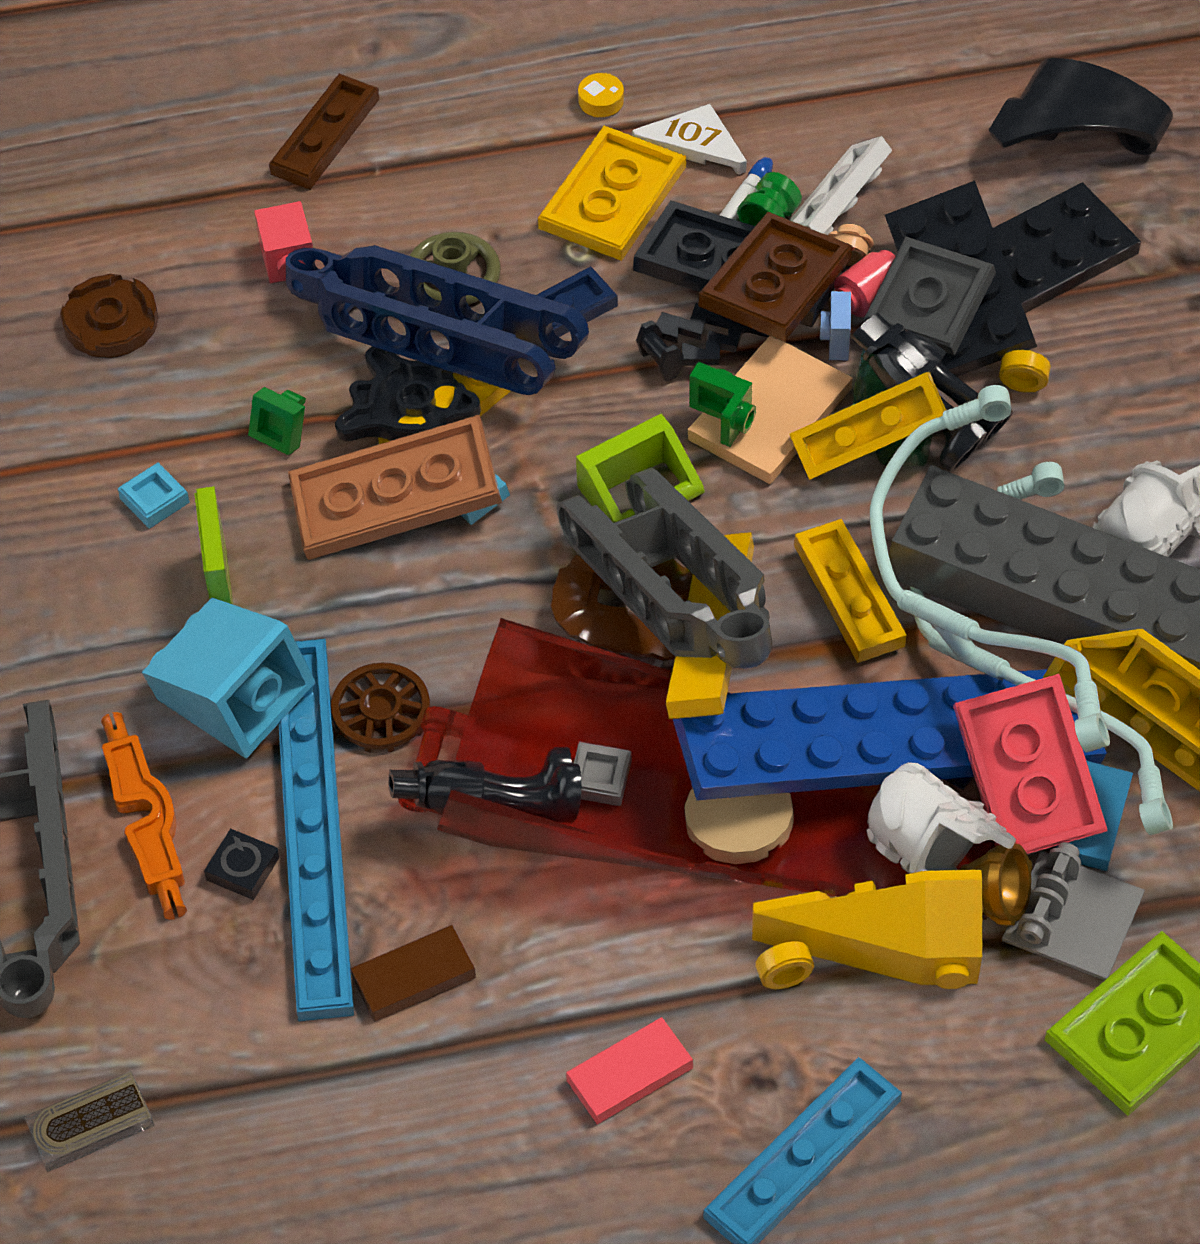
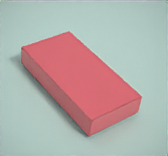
(629, 1070)

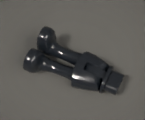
(905, 355)
(549, 794)

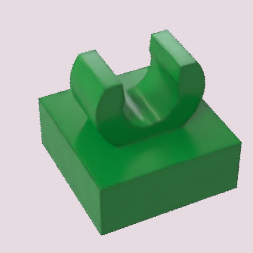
(277, 419)

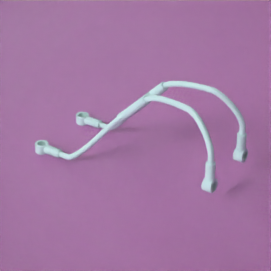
(955, 632)

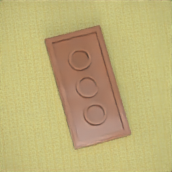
(394, 487)

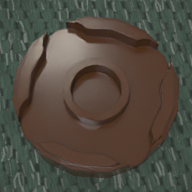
(109, 316)

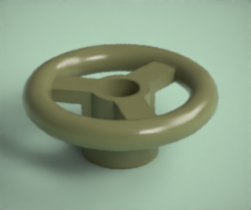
(456, 252)

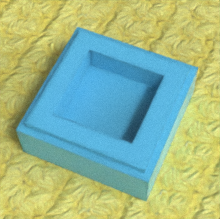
(153, 495)

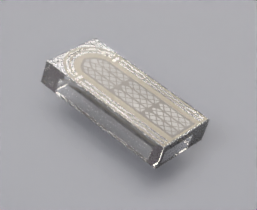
(89, 1121)

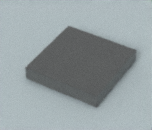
(932, 292)

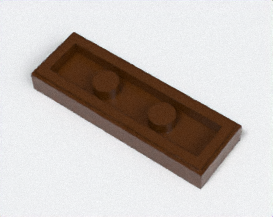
(324, 131)

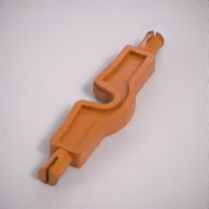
(152, 835)

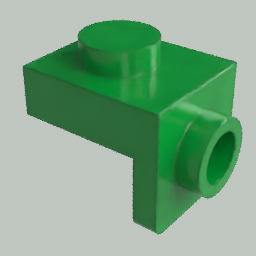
(723, 397)

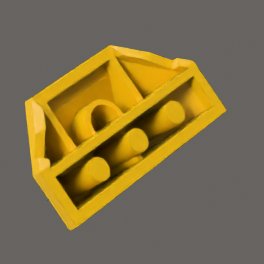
(1147, 690)

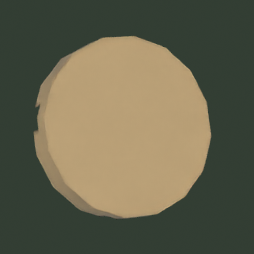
(739, 827)

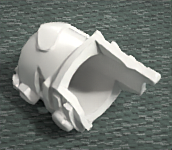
(1155, 508)
(928, 822)

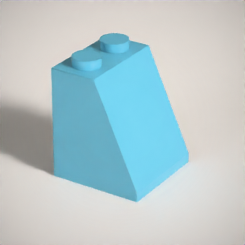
(231, 674)

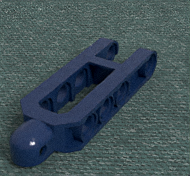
(479, 344)

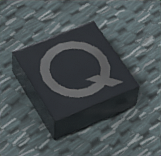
(241, 864)

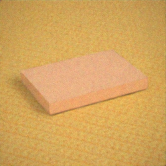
(788, 395)

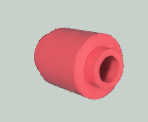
(864, 280)

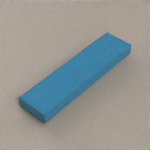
(802, 1155)

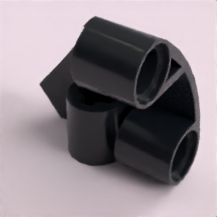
(1082, 97)

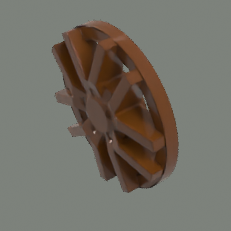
(379, 706)

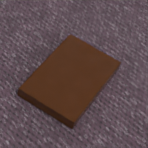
(775, 276)

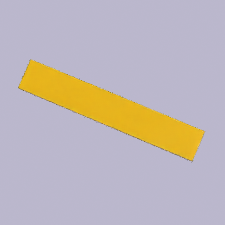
(700, 683)

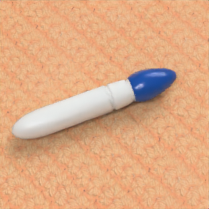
(755, 174)

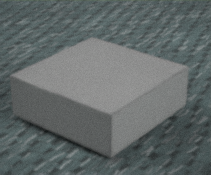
(603, 772)

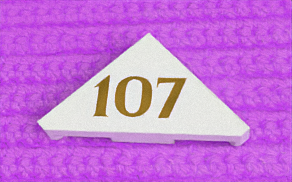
(697, 136)

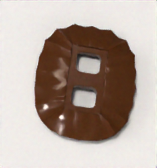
(605, 626)

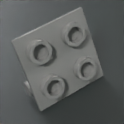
(1075, 913)

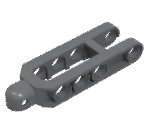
(663, 530)
(28, 975)

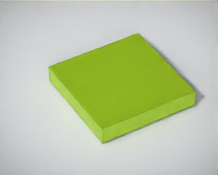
(213, 545)

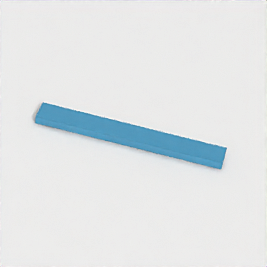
(315, 849)

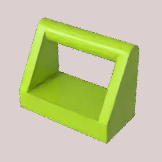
(632, 453)

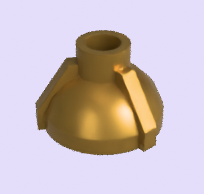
(1004, 883)

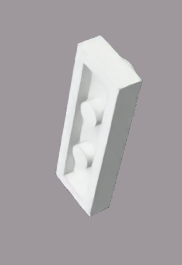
(839, 187)

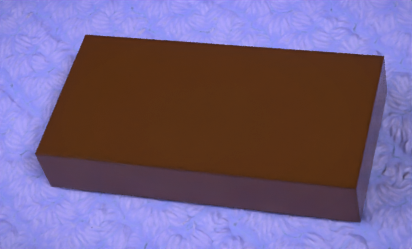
(413, 973)

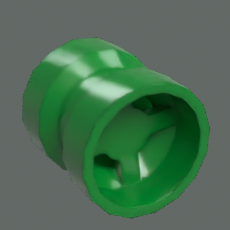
(772, 194)

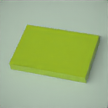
(1135, 1024)

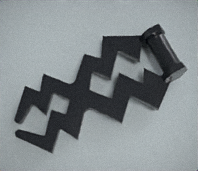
(668, 326)

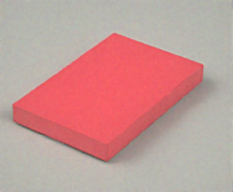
(1031, 764)

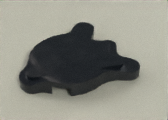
(399, 390)

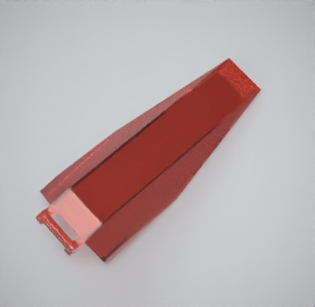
(562, 692)

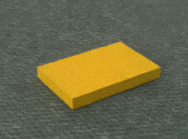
(612, 193)

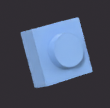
(836, 325)

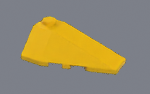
(907, 932)

